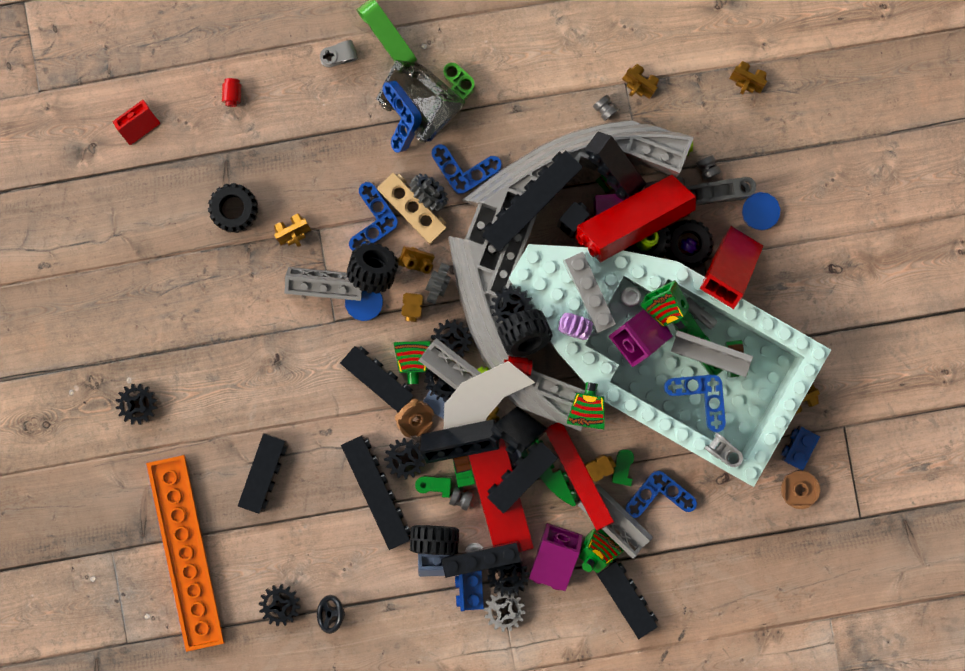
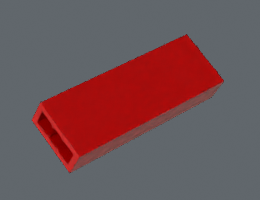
(636, 218)
(732, 267)
(512, 524)

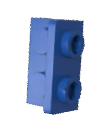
(800, 447)
(470, 591)

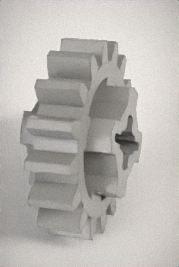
(512, 614)

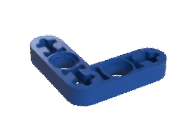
(409, 115)
(466, 176)
(380, 216)
(702, 388)
(655, 489)

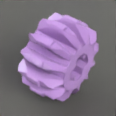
(575, 326)

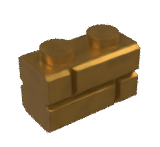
(412, 307)
(600, 467)

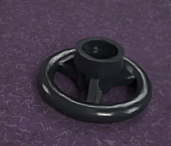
(332, 614)

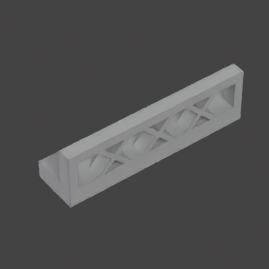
(320, 284)
(711, 354)
(442, 366)
(628, 527)

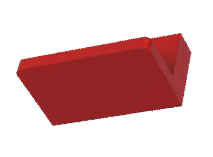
(136, 122)

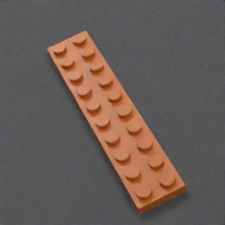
(185, 553)

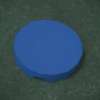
(761, 211)
(367, 308)

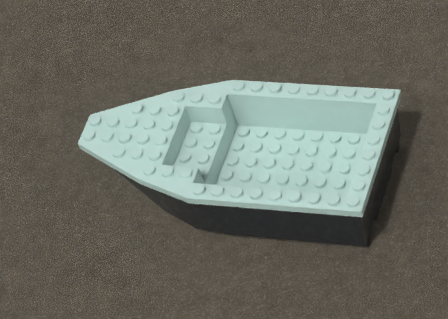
(754, 406)

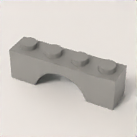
(589, 292)

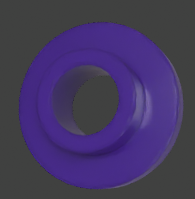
(689, 245)

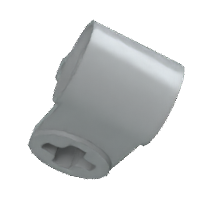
(342, 54)
(723, 450)

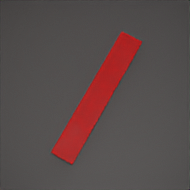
(579, 476)

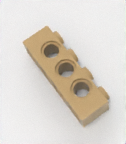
(387, 190)

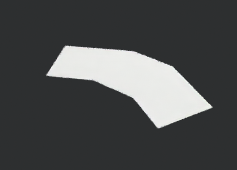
(481, 394)

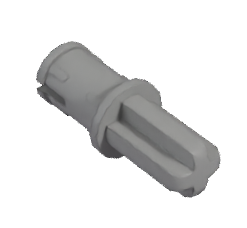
(700, 314)

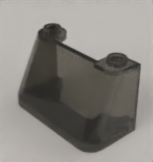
(428, 93)

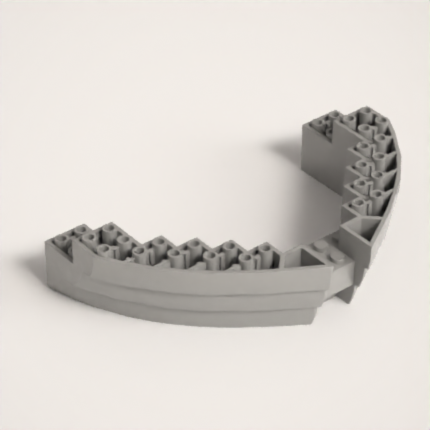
(484, 271)

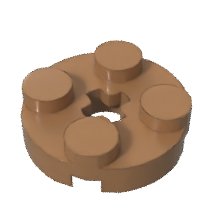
(410, 411)
(808, 482)

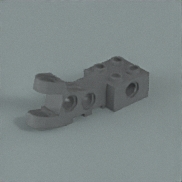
(719, 191)

